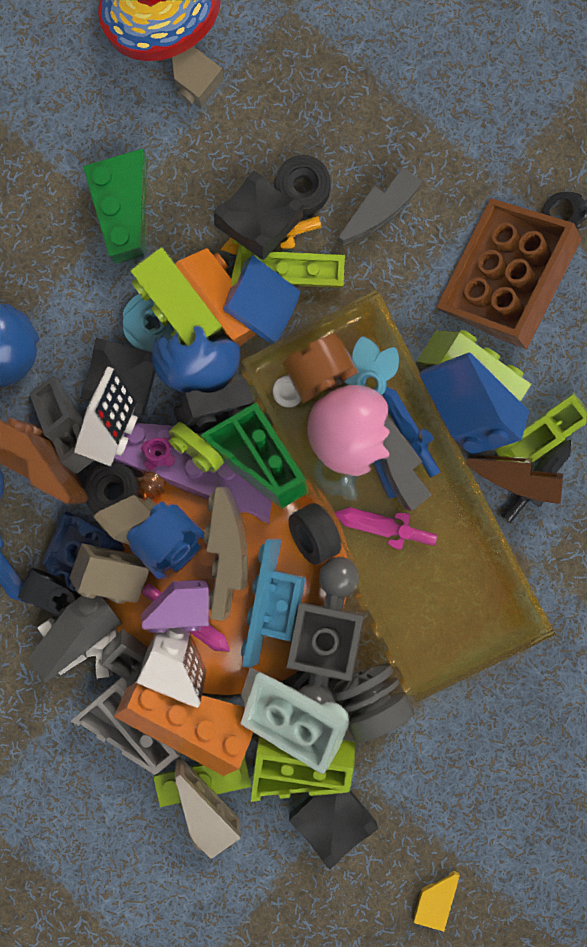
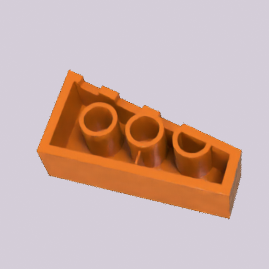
(204, 733)

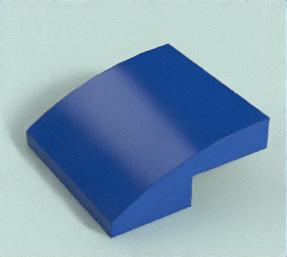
(262, 300)

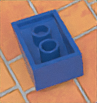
(475, 404)

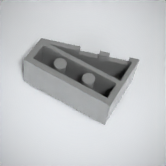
(133, 743)

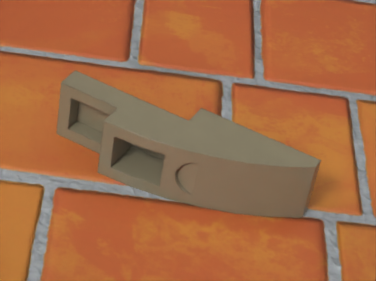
(228, 539)

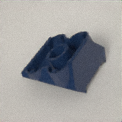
(67, 542)

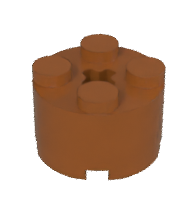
(320, 367)

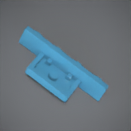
(274, 603)

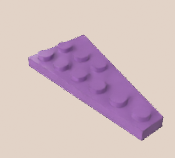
(189, 477)

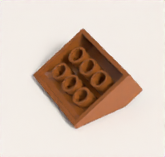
(510, 271)

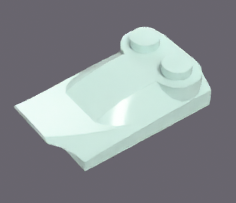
(293, 720)

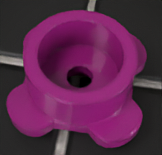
(154, 445)

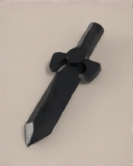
(550, 463)

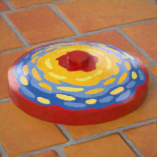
(156, 27)

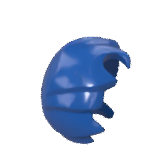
(16, 345)
(199, 366)

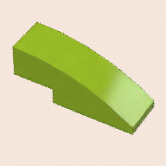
(548, 429)

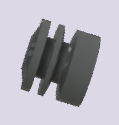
(375, 707)

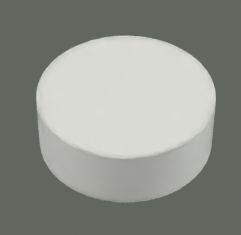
(285, 393)

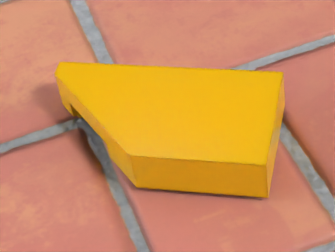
(435, 902)

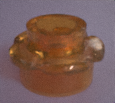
(151, 484)

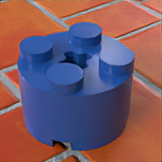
(165, 539)

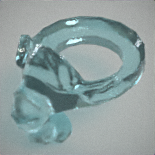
(345, 487)

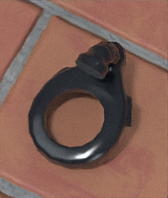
(576, 199)

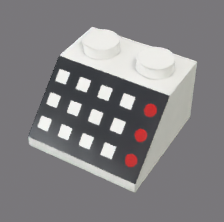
(107, 420)
(174, 667)

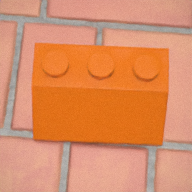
(212, 284)

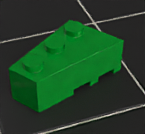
(120, 202)
(258, 455)

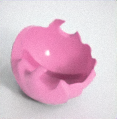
(349, 429)

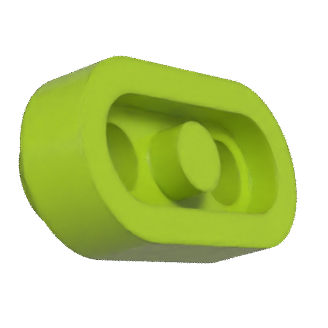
(203, 454)

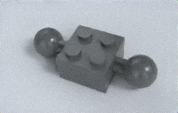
(326, 635)

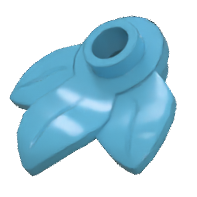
(373, 364)

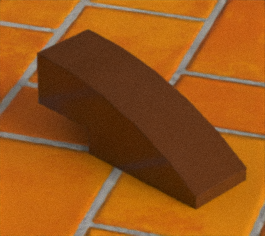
(517, 476)

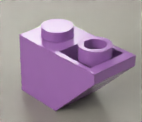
(179, 605)

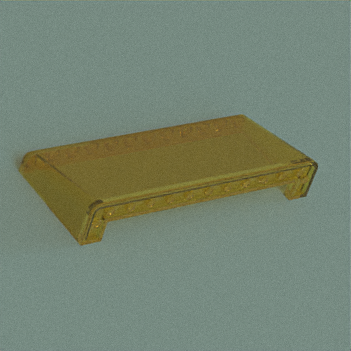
(435, 606)

